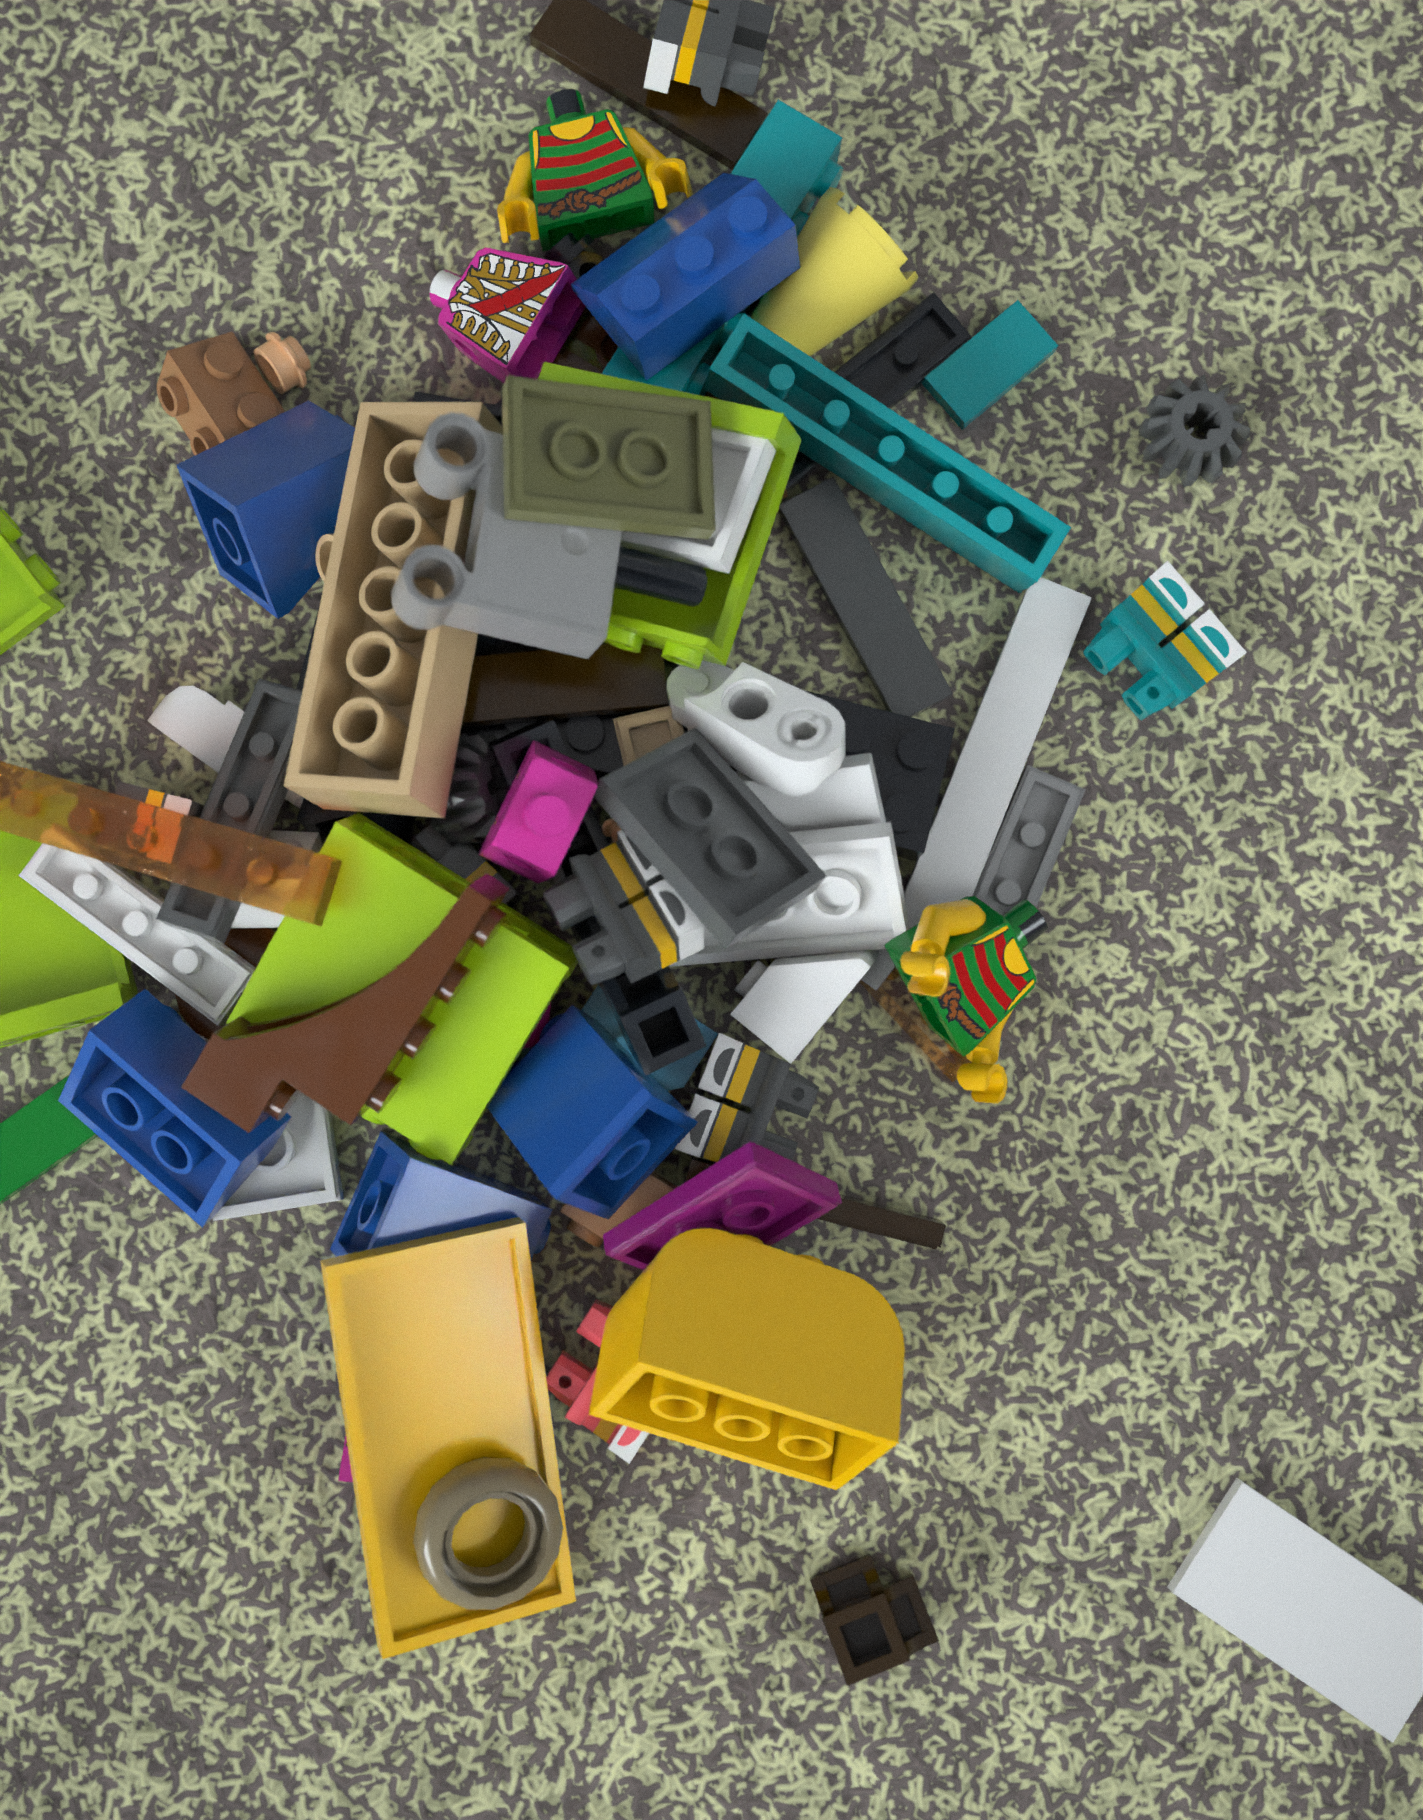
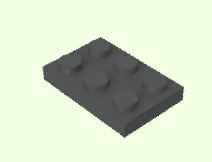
(709, 836)

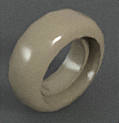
(519, 1572)

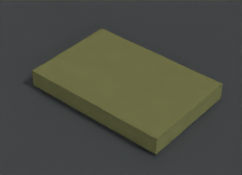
(607, 458)

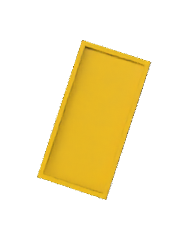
(432, 1373)

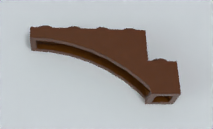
(352, 1046)

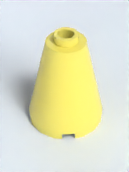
(842, 279)

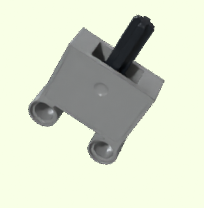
(523, 577)

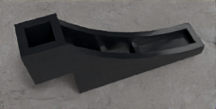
(651, 1010)

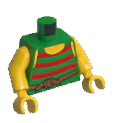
(586, 177)
(967, 978)

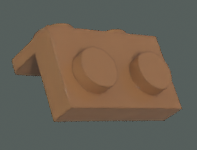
(214, 391)

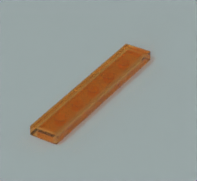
(167, 844)

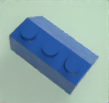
(691, 271)
(133, 1099)

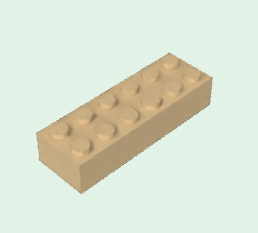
(377, 694)

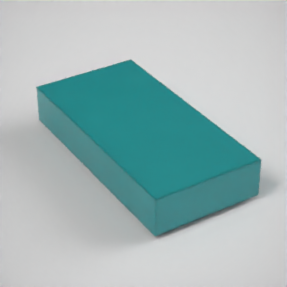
(990, 364)

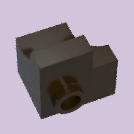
(871, 1622)

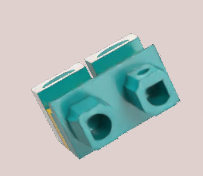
(1142, 623)

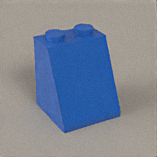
(271, 500)
(587, 1115)
(418, 1197)

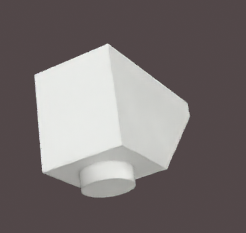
(797, 996)

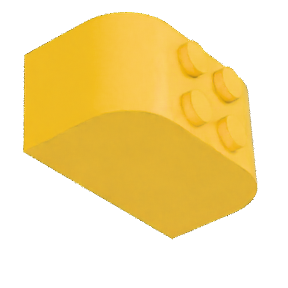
(755, 1358)

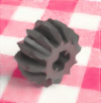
(1178, 447)
(474, 792)

